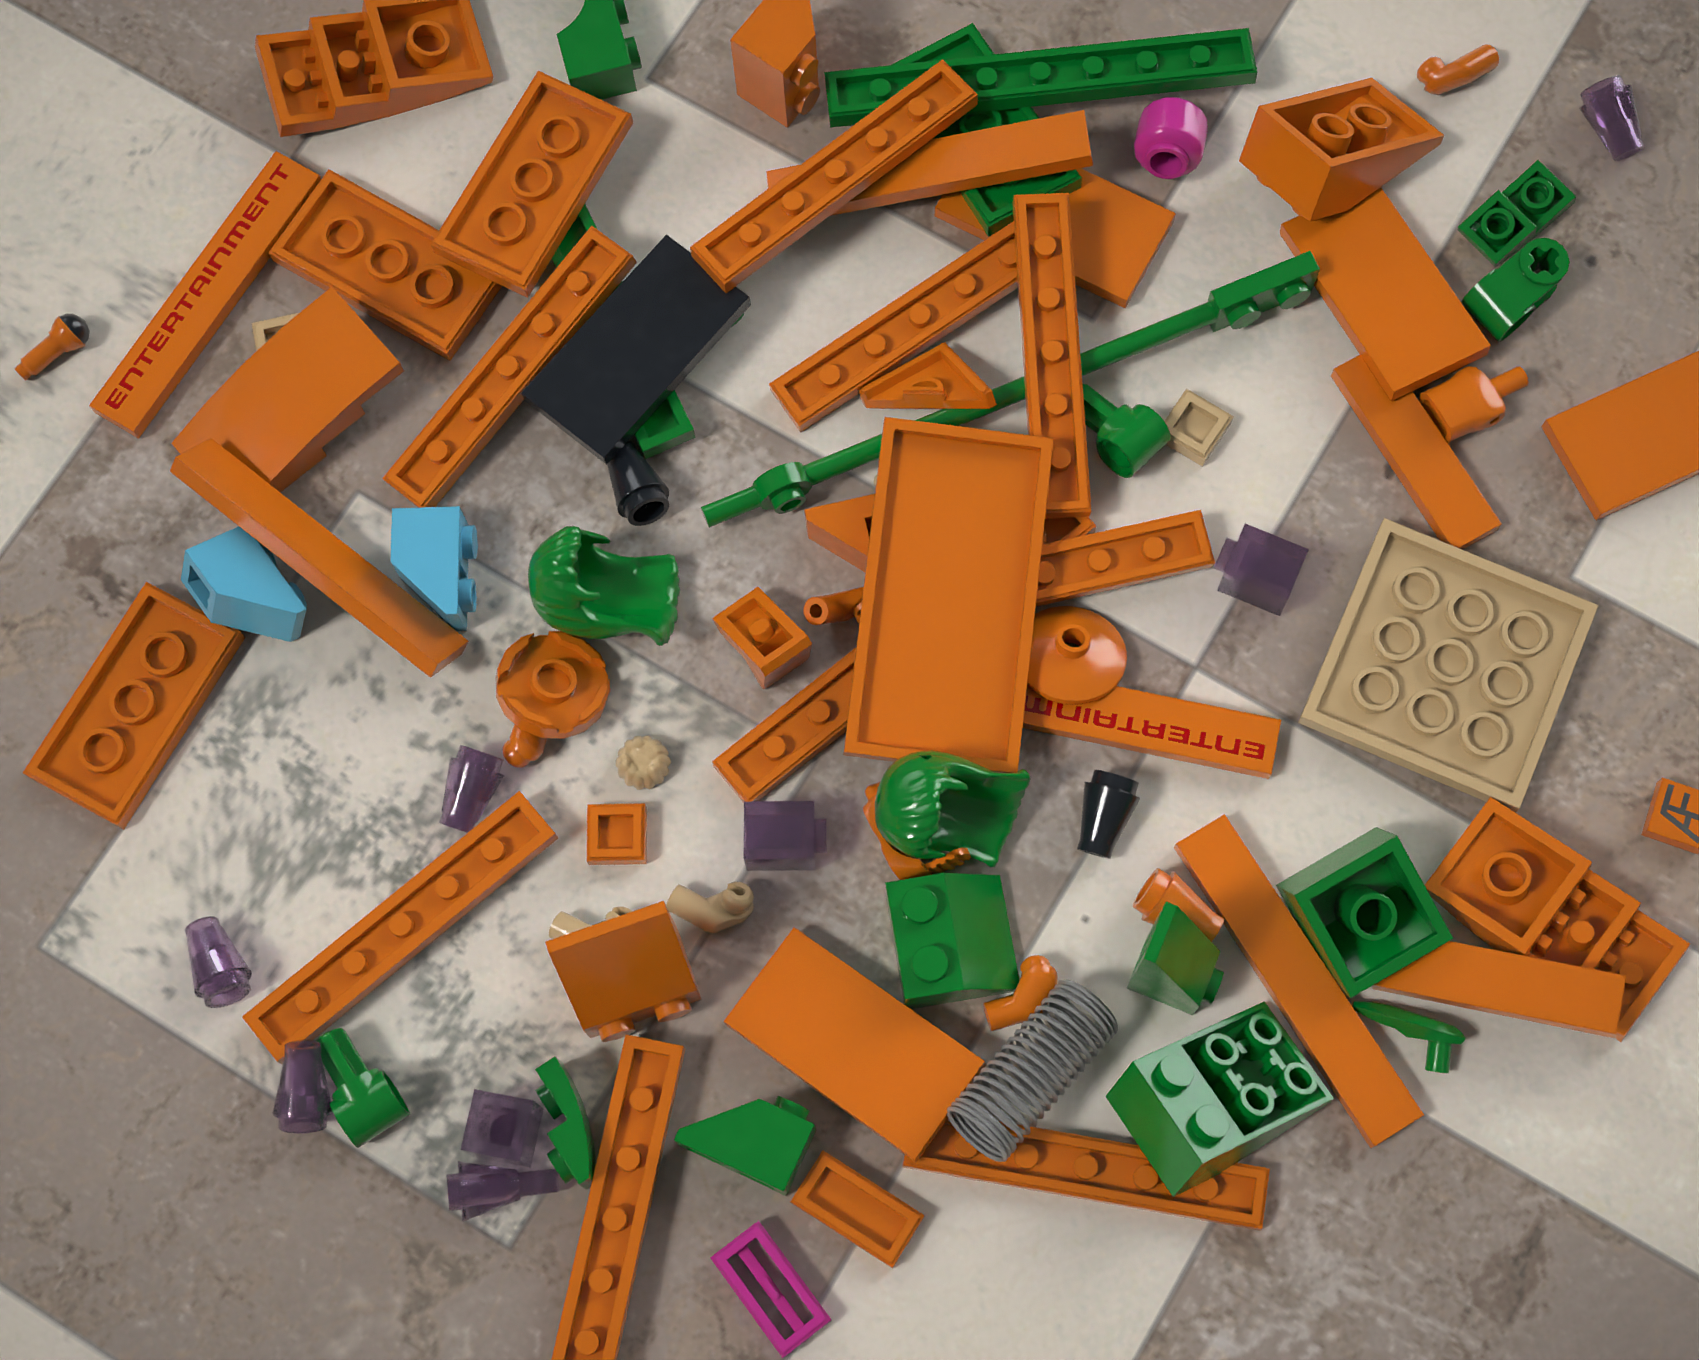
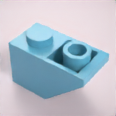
(432, 558)
(242, 588)

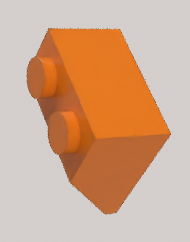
(777, 59)

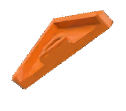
(929, 382)

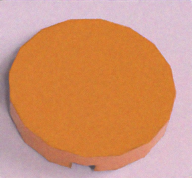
(552, 685)

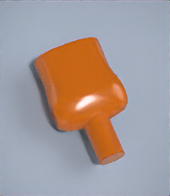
(1470, 400)

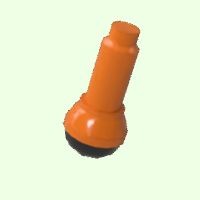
(66, 334)

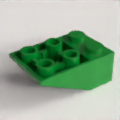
(1216, 1096)

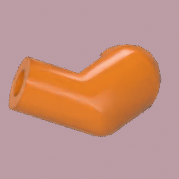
(1460, 72)
(1035, 984)

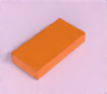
(857, 1209)

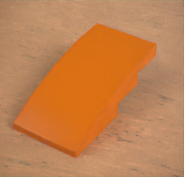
(372, 63)
(296, 392)
(1545, 903)

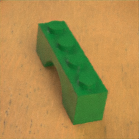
(596, 52)

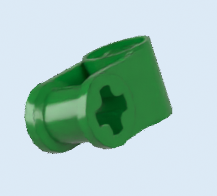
(1514, 290)

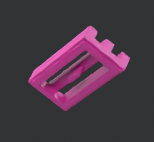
(802, 1331)

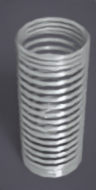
(982, 1128)

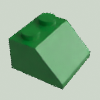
(1365, 910)
(951, 938)

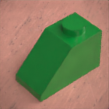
(754, 1140)

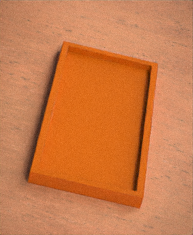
(949, 594)

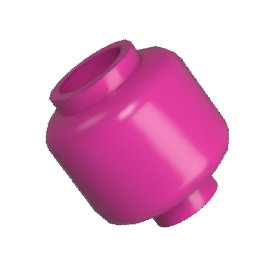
(1170, 137)

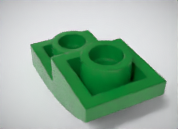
(1517, 213)
(572, 1139)

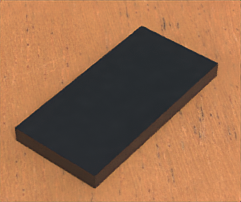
(635, 350)

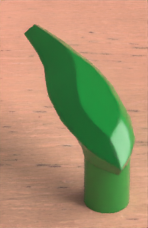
(1413, 1025)

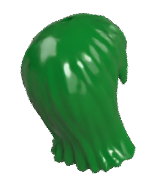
(601, 592)
(947, 803)

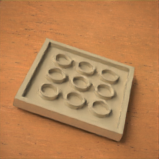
(1449, 665)

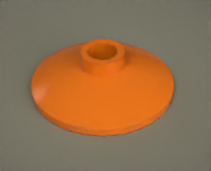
(1080, 672)

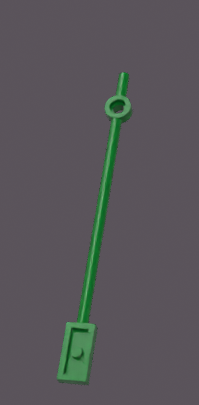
(1229, 305)

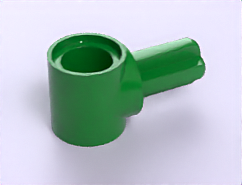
(1124, 434)
(364, 1098)

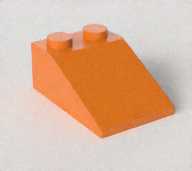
(1335, 146)
(625, 972)

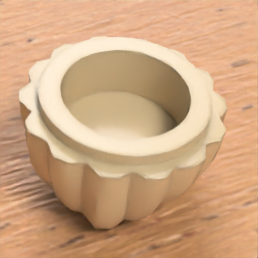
(643, 762)

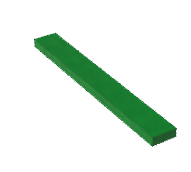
(1061, 73)

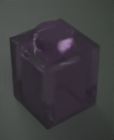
(1260, 568)
(782, 835)
(502, 1128)

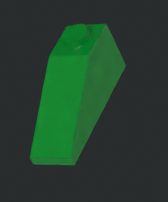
(1177, 963)

